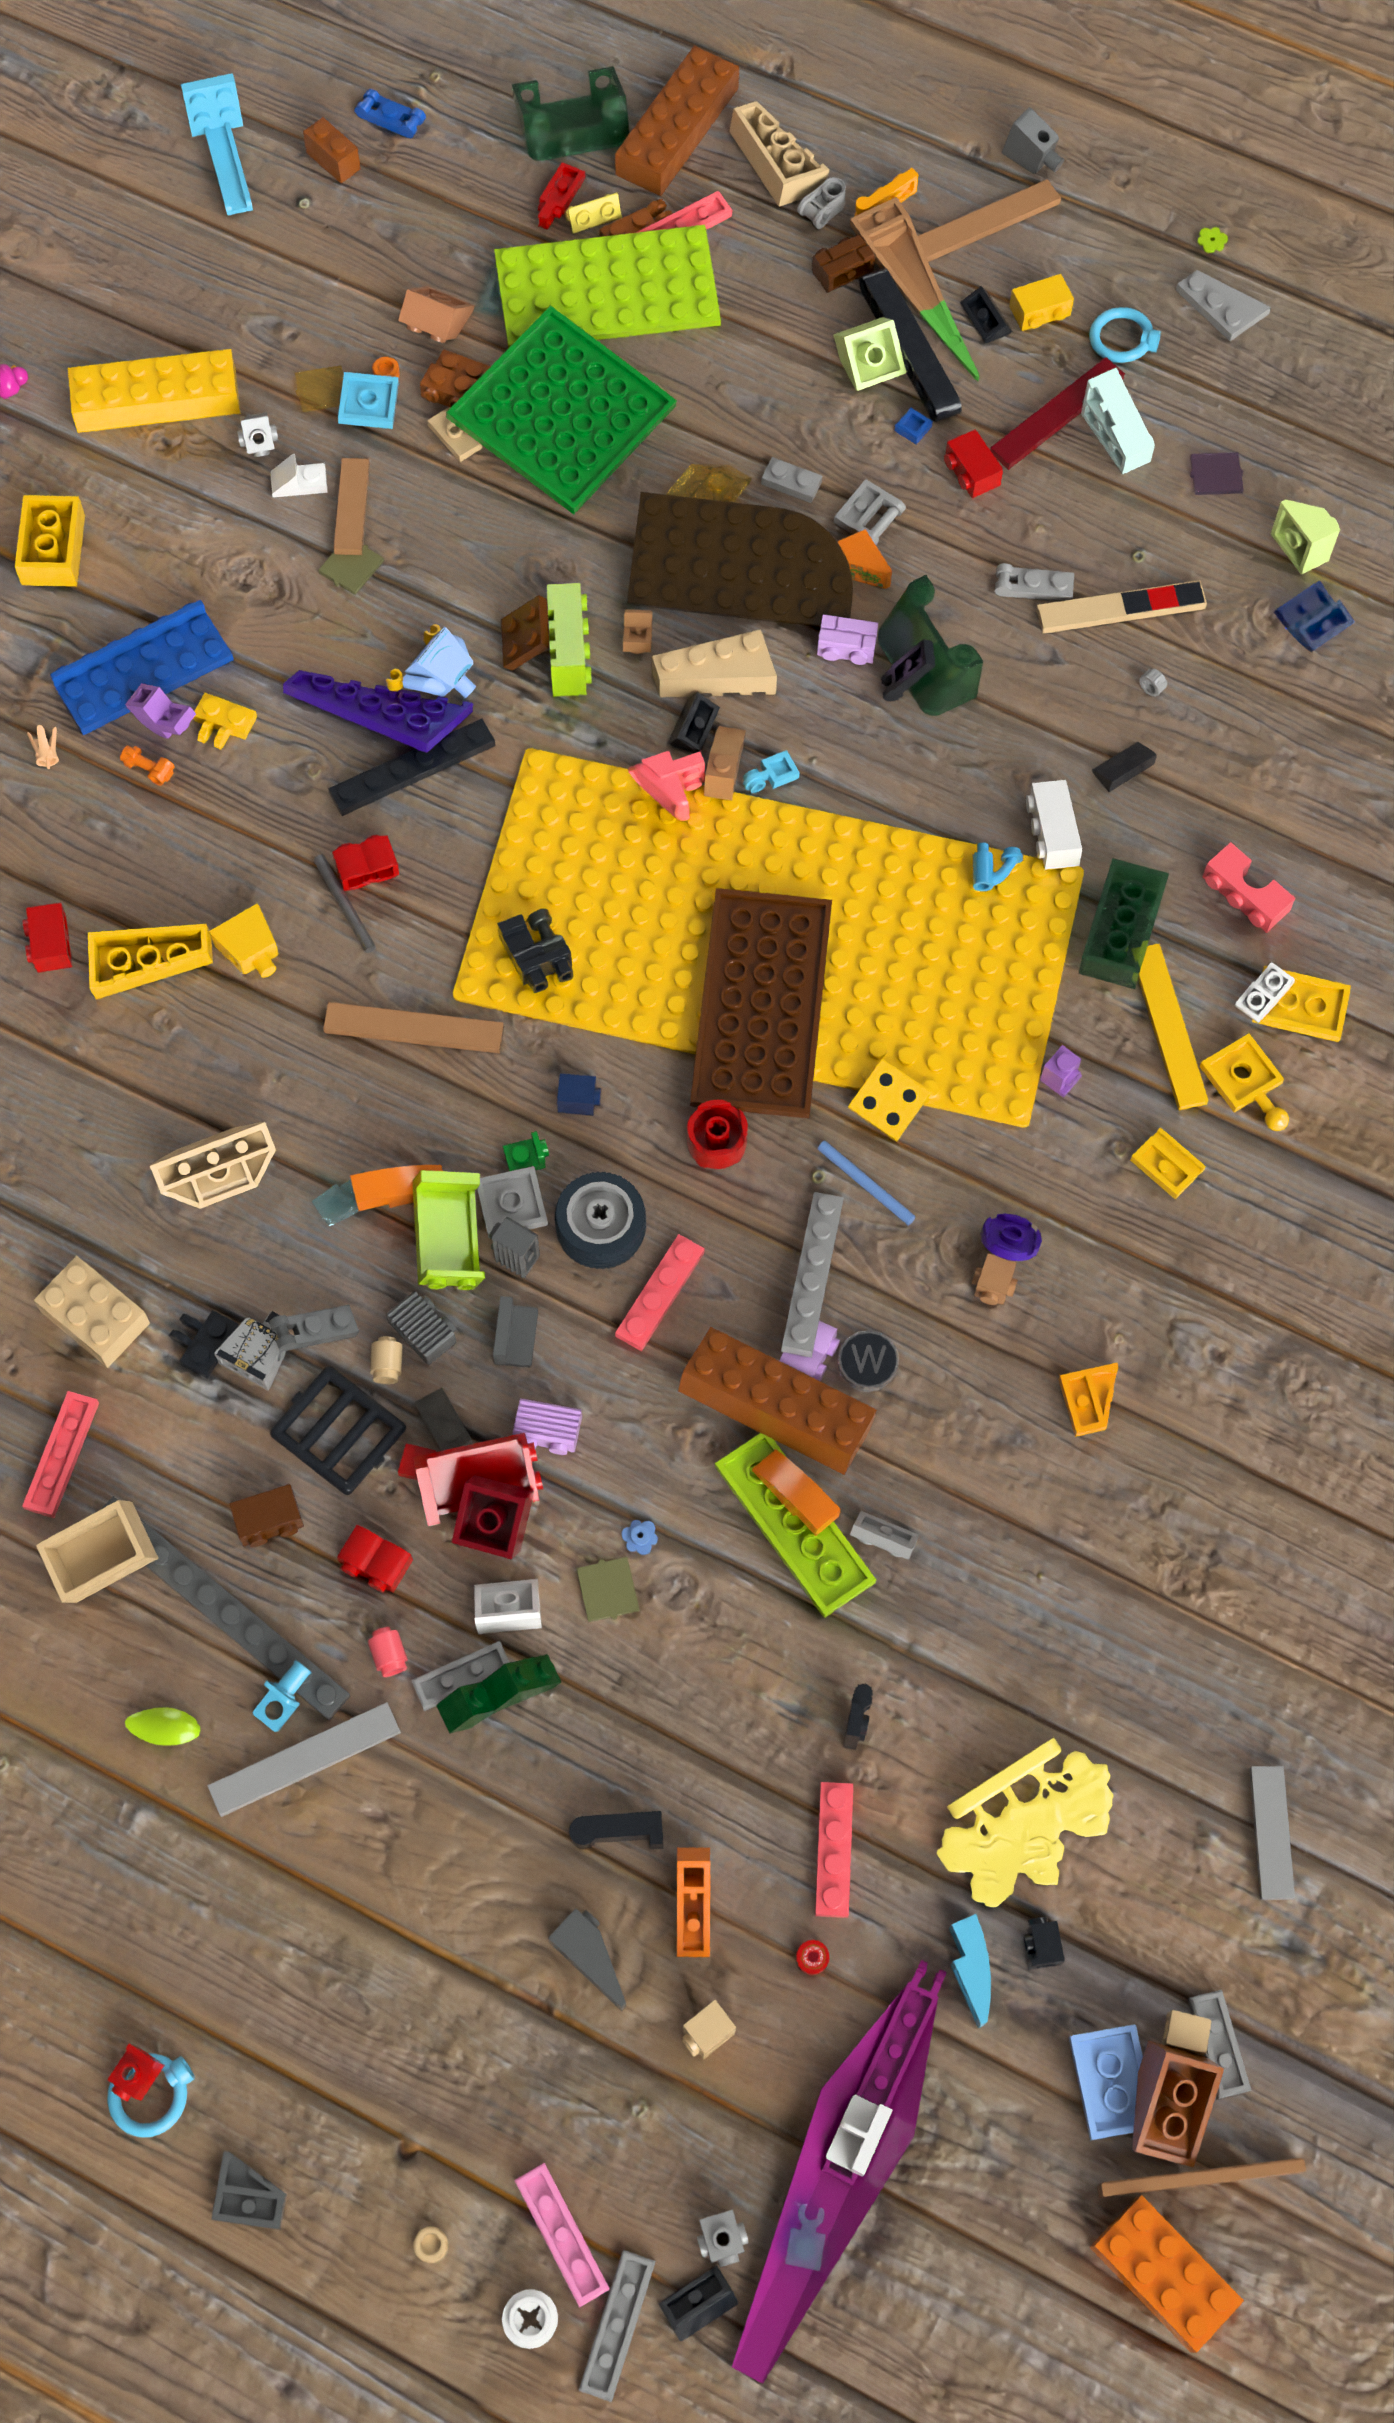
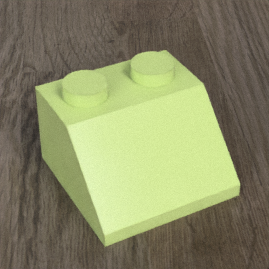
(870, 353)
(1305, 534)

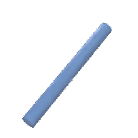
(866, 1182)

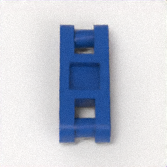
(389, 114)

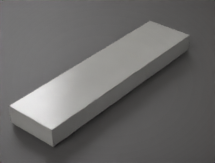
(1271, 1833)
(617, 2326)

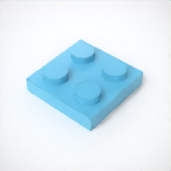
(368, 400)

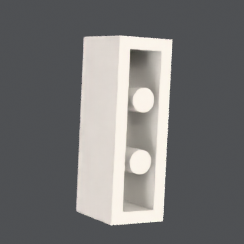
(1054, 824)

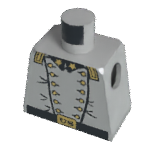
(252, 1352)

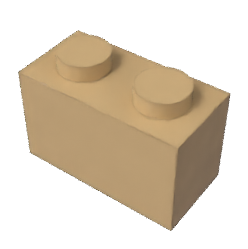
(707, 2030)

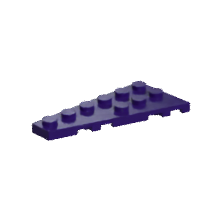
(394, 714)

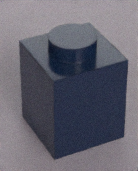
(578, 1094)

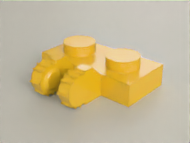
(223, 716)

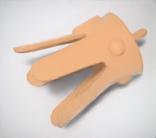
(45, 754)

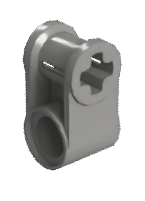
(824, 202)

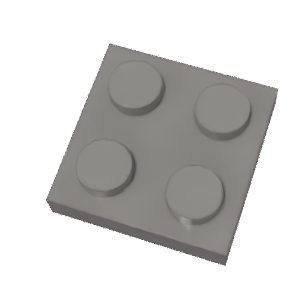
(512, 1196)

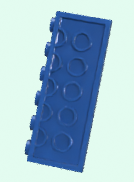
(159, 655)

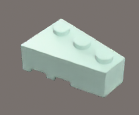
(1116, 421)

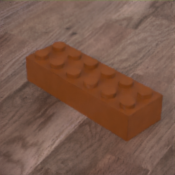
(677, 120)
(777, 1400)

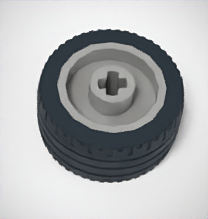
(600, 1220)

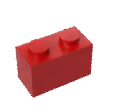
(973, 463)
(48, 937)

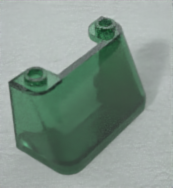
(956, 669)

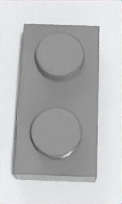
(791, 480)
(884, 1535)

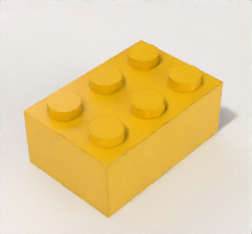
(50, 540)

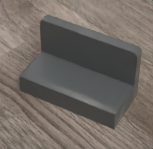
(515, 1334)

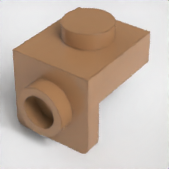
(637, 631)

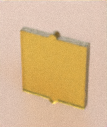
(319, 388)

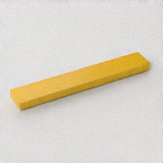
(1171, 1031)

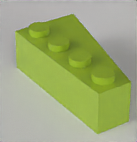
(567, 640)

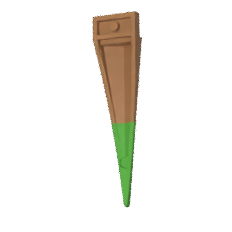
(897, 247)

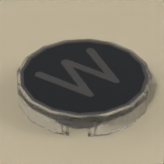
(868, 1360)

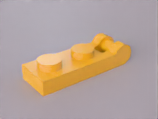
(902, 187)

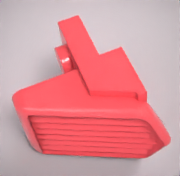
(668, 779)

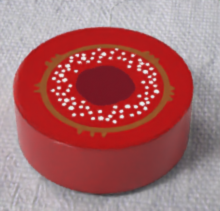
(812, 1957)

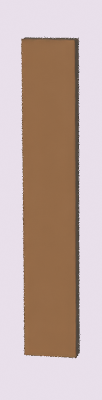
(989, 220)
(413, 1027)
(1201, 2177)

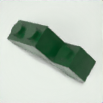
(501, 1689)

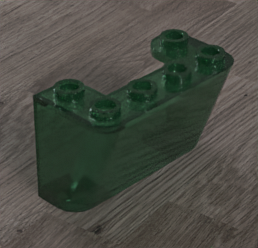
(575, 123)

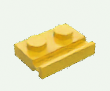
(1167, 1163)

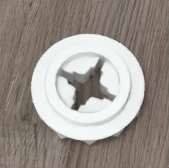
(513, 2321)

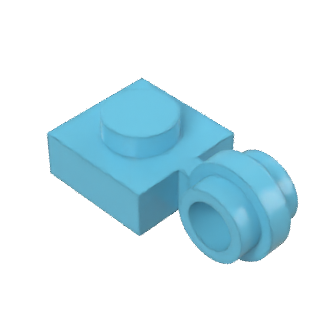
(777, 769)

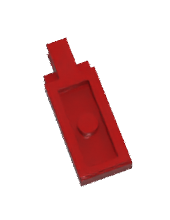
(559, 194)

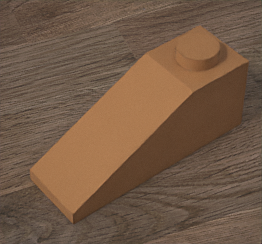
(724, 763)

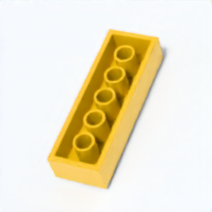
(153, 390)

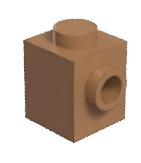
(995, 1280)

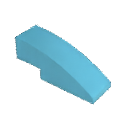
(973, 1967)

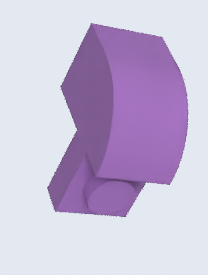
(157, 711)

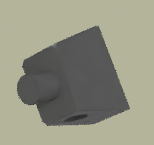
(1032, 143)

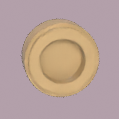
(431, 2244)

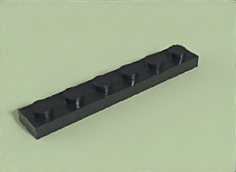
(411, 767)

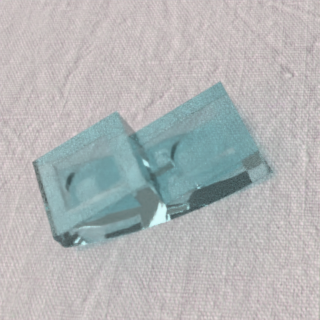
(337, 1203)

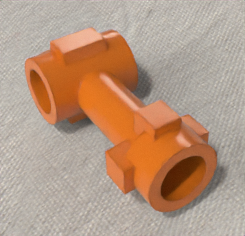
(159, 771)

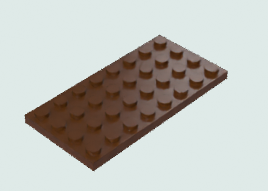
(762, 1002)

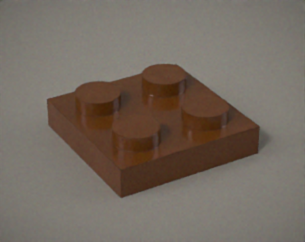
(525, 633)

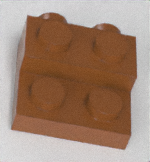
(450, 378)

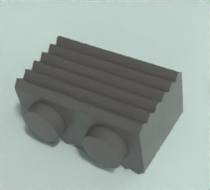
(515, 1246)
(422, 1327)

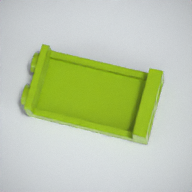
(446, 1229)

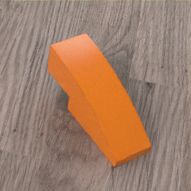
(387, 1186)
(797, 1492)

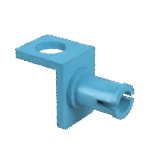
(283, 1693)

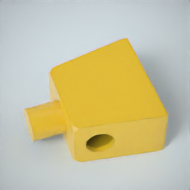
(247, 942)

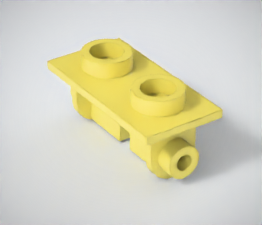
(594, 212)

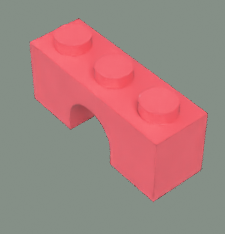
(1261, 905)

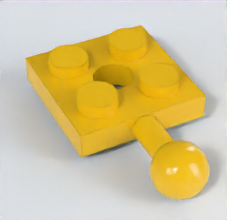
(1241, 1092)

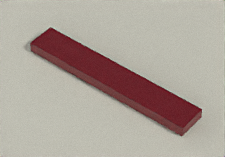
(1047, 419)

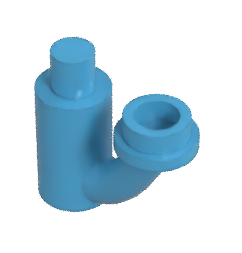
(983, 875)

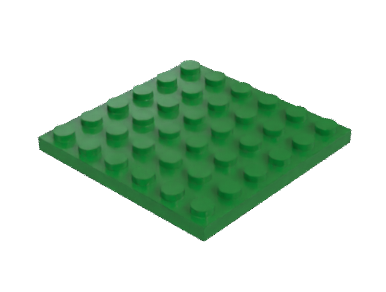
(561, 409)

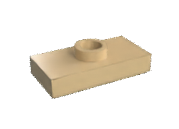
(453, 437)

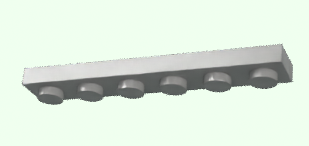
(812, 1275)

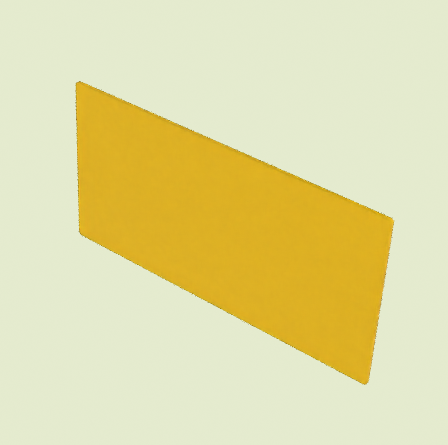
(916, 958)

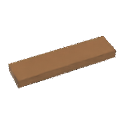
(351, 506)

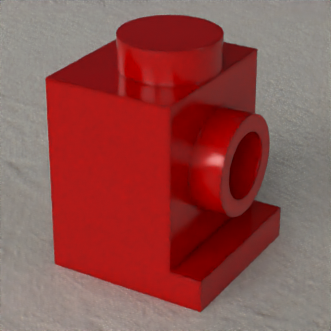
(146, 2072)

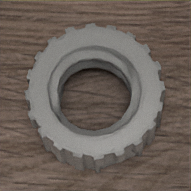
(1153, 682)

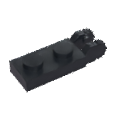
(908, 670)

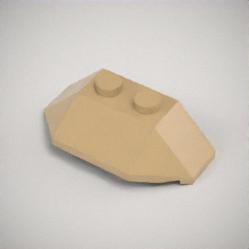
(216, 1166)

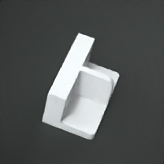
(858, 2135)

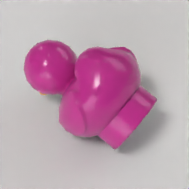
(11, 380)

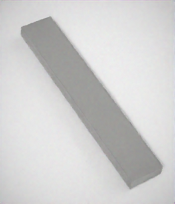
(303, 1759)

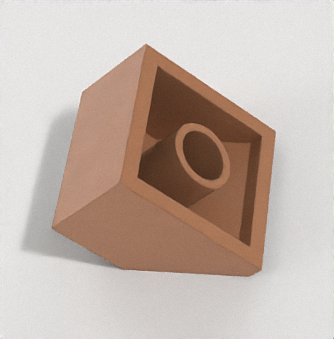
(434, 313)

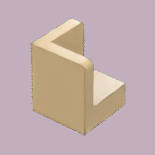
(1187, 2032)

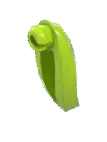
(163, 1726)

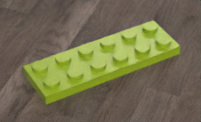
(822, 1563)

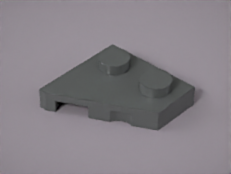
(247, 2196)

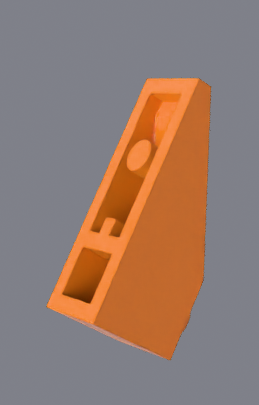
(693, 1902)

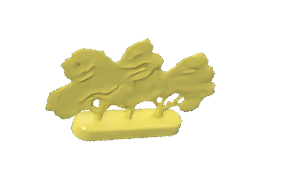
(1026, 1833)

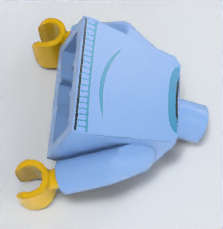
(437, 666)

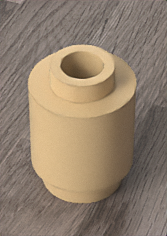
(386, 1360)

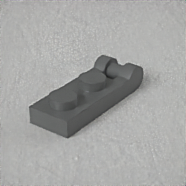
(314, 1327)

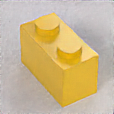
(1041, 302)

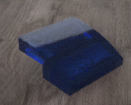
(1314, 617)

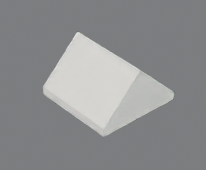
(507, 1606)

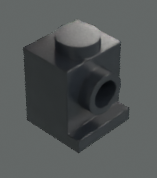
(1043, 1943)

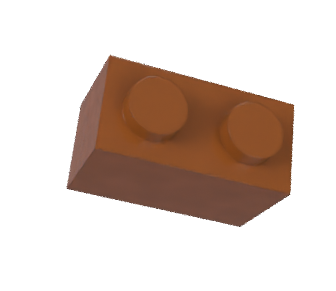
(331, 150)

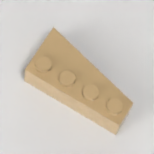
(775, 155)
(716, 668)

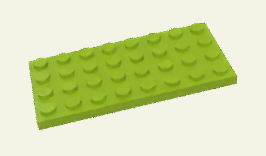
(612, 283)

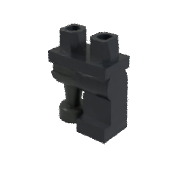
(536, 959)

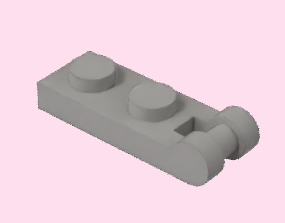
(1034, 583)

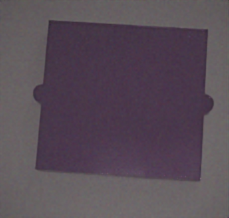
(1216, 473)

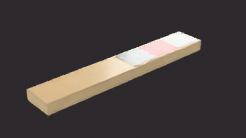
(1121, 606)

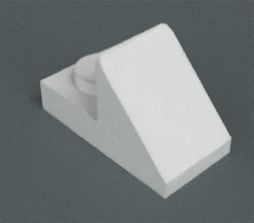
(293, 480)

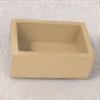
(92, 1311)
(97, 1551)

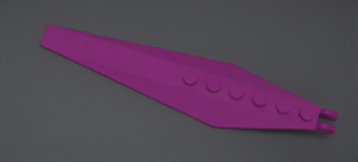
(887, 2071)

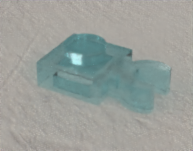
(806, 2245)

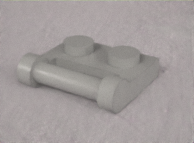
(863, 507)

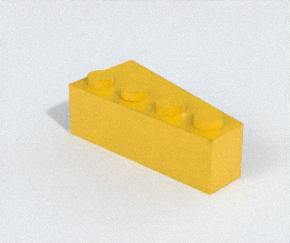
(144, 955)

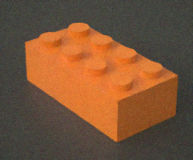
(1166, 2274)

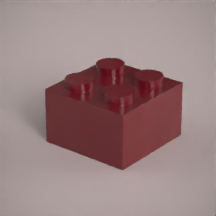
(492, 1517)

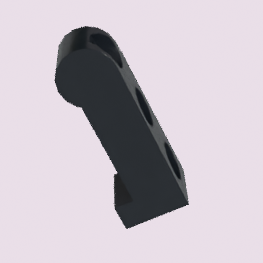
(634, 1826)

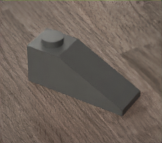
(585, 1949)

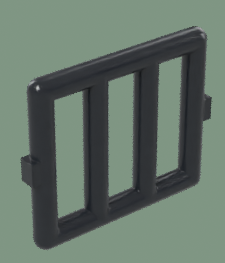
(325, 1467)

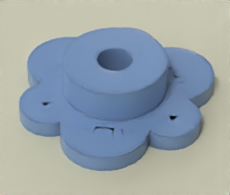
(643, 1544)

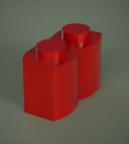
(365, 862)
(375, 1559)

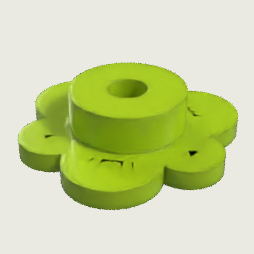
(1212, 239)

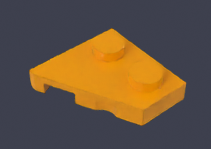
(1089, 1397)

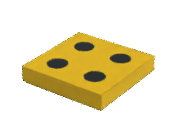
(889, 1100)

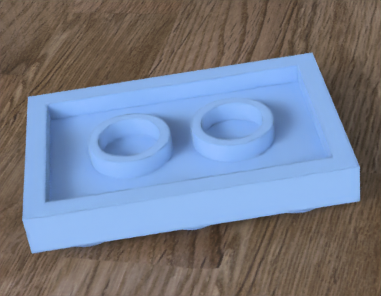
(1107, 2078)

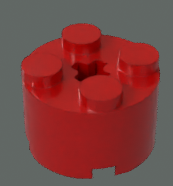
(720, 1150)

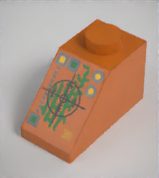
(865, 560)

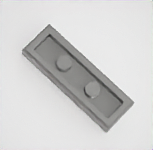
(467, 1670)
(1222, 2043)

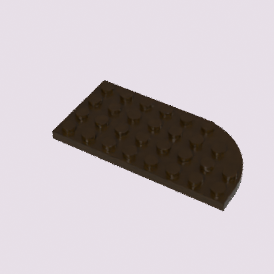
(737, 561)

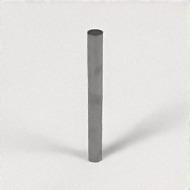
(344, 903)

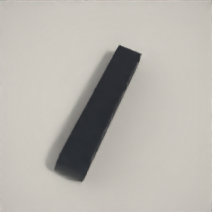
(919, 358)

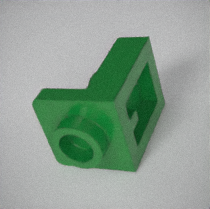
(526, 1153)

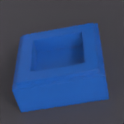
(913, 426)

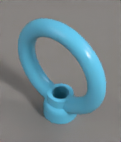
(1149, 339)
(178, 2075)

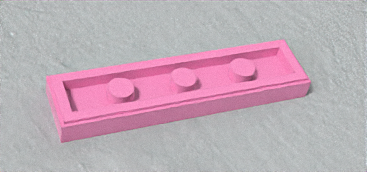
(562, 2235)

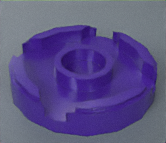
(1011, 1237)

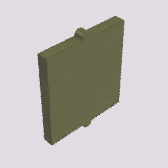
(351, 570)
(607, 1589)

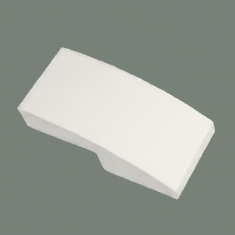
(1265, 992)

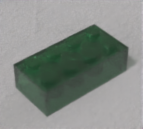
(1123, 923)

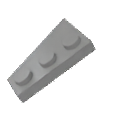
(1222, 305)

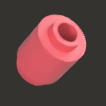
(387, 1651)

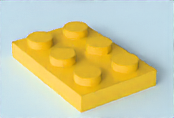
(1311, 1007)

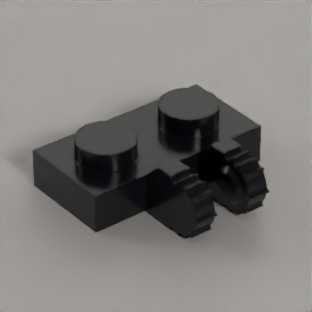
(201, 1350)
(857, 1721)

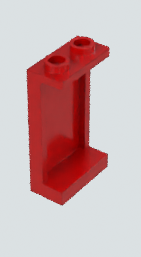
(444, 1472)

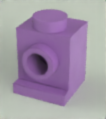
(1062, 1071)

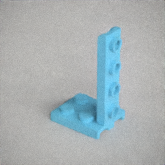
(214, 111)

